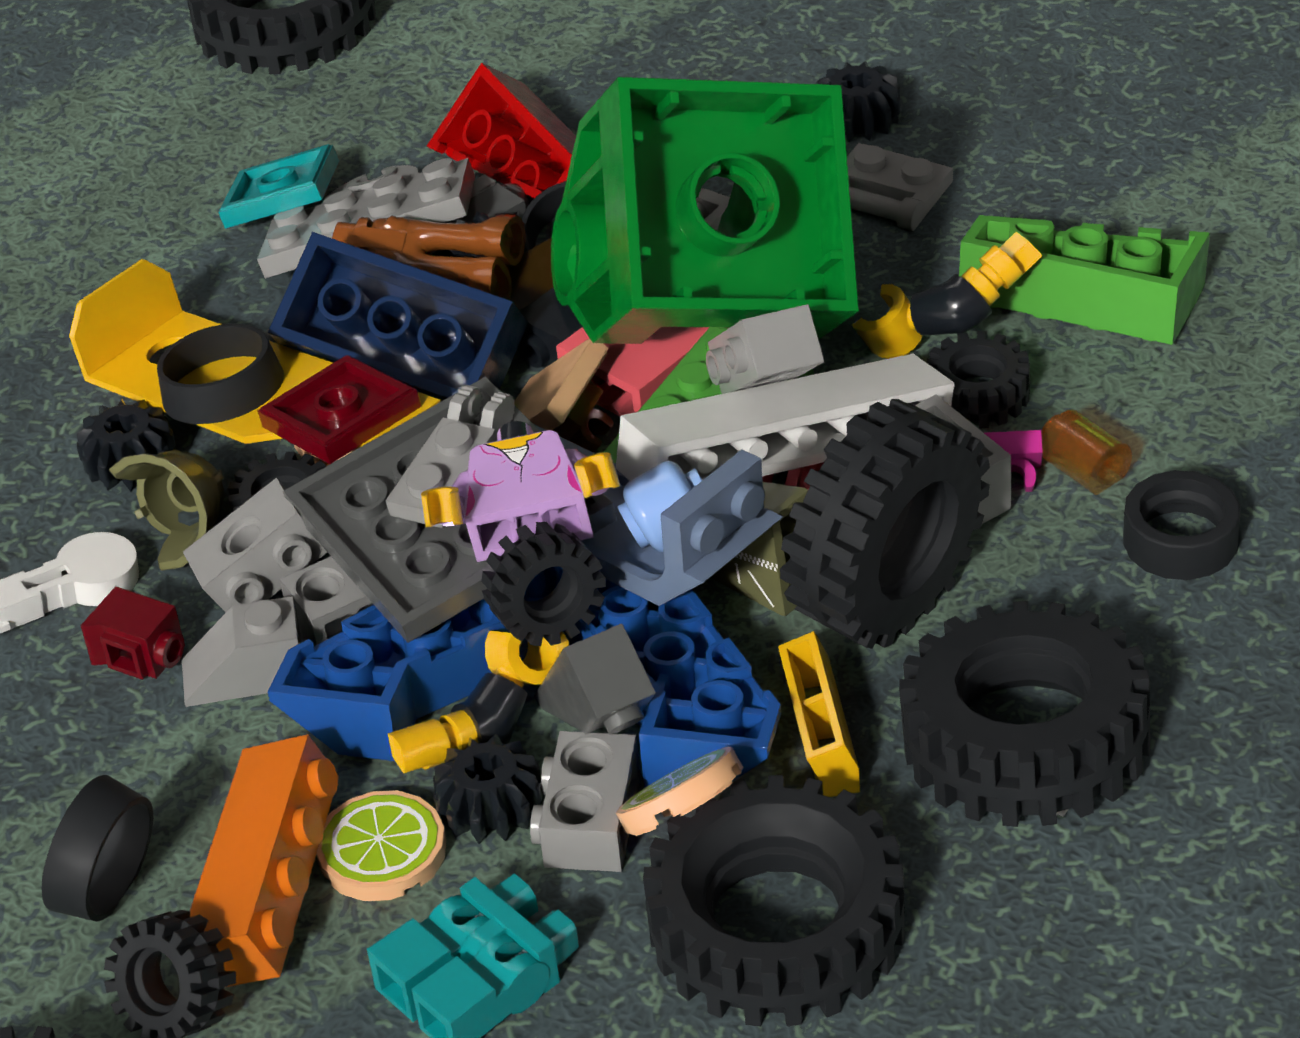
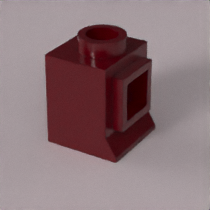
(133, 634)

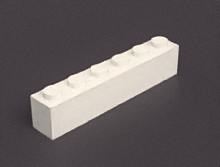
(778, 421)

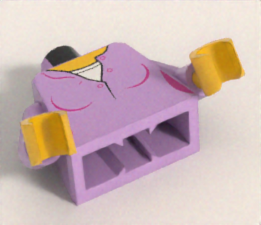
(520, 483)

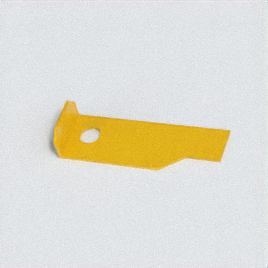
(141, 313)

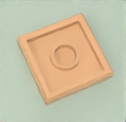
(555, 389)

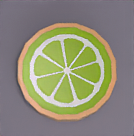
(680, 790)
(381, 845)

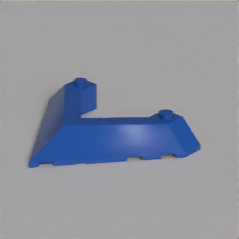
(376, 683)

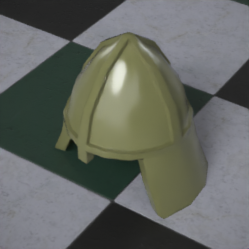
(174, 484)

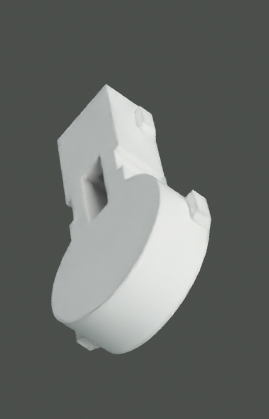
(94, 567)

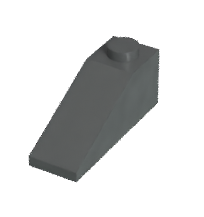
(597, 684)

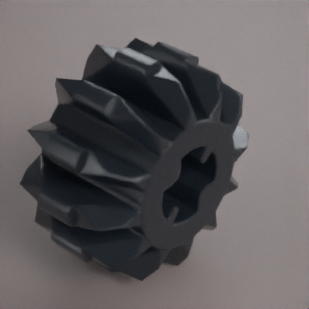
(868, 98)
(119, 434)
(487, 788)

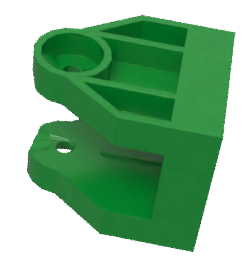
(629, 228)

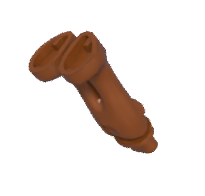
(413, 240)

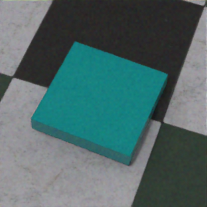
(279, 185)

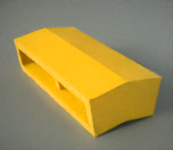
(821, 715)

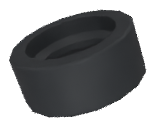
(1181, 555)

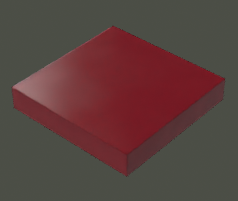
(339, 408)

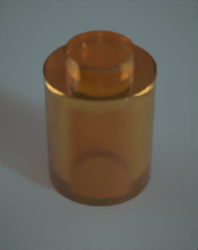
(1085, 451)

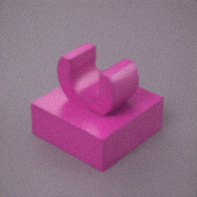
(1025, 452)

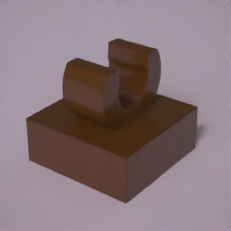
(585, 419)

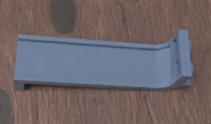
(697, 531)

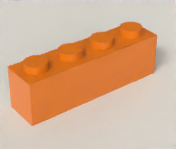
(265, 853)

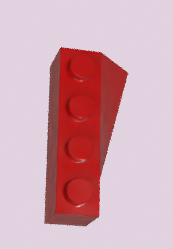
(506, 133)

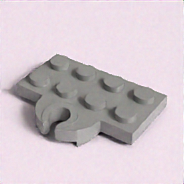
(434, 195)

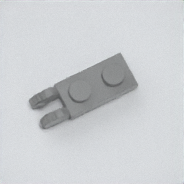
(449, 449)

